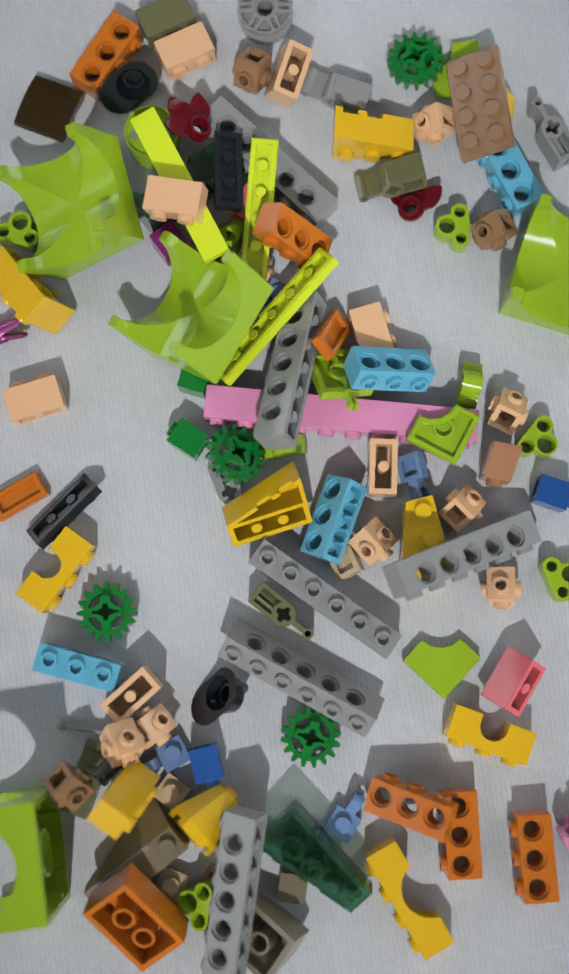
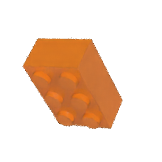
(136, 917)

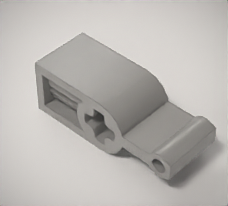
(337, 90)
(551, 135)

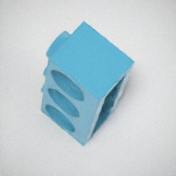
(522, 181)
(388, 369)
(333, 519)
(78, 667)

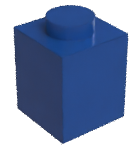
(550, 493)
(206, 764)

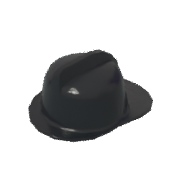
(128, 86)
(218, 696)

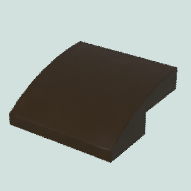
(48, 108)

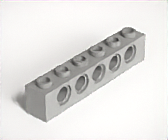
(323, 203)
(289, 377)
(403, 575)
(325, 599)
(301, 677)
(239, 914)

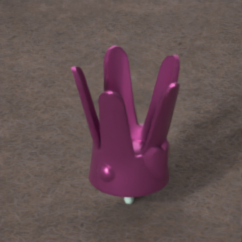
(7, 327)

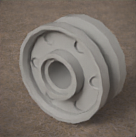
(265, 28)

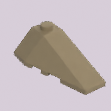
(148, 845)
(274, 933)

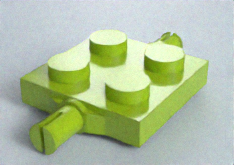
(332, 380)

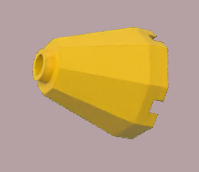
(201, 816)

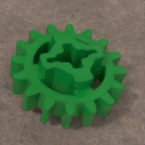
(414, 62)
(235, 466)
(107, 598)
(307, 748)

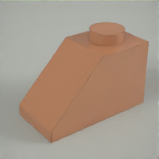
(499, 463)

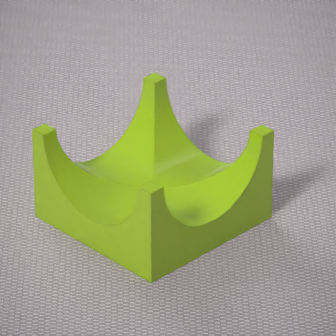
(78, 204)
(540, 272)
(202, 312)
(35, 837)

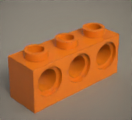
(102, 45)
(289, 233)
(398, 812)
(469, 844)
(545, 865)

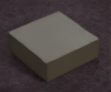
(291, 888)

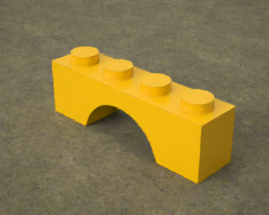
(426, 928)

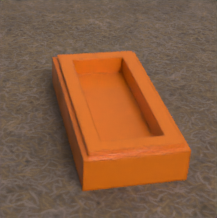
(331, 334)
(21, 495)

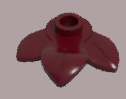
(186, 116)
(421, 199)

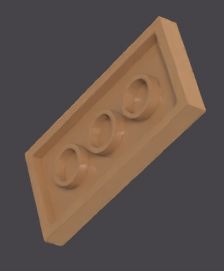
(480, 104)

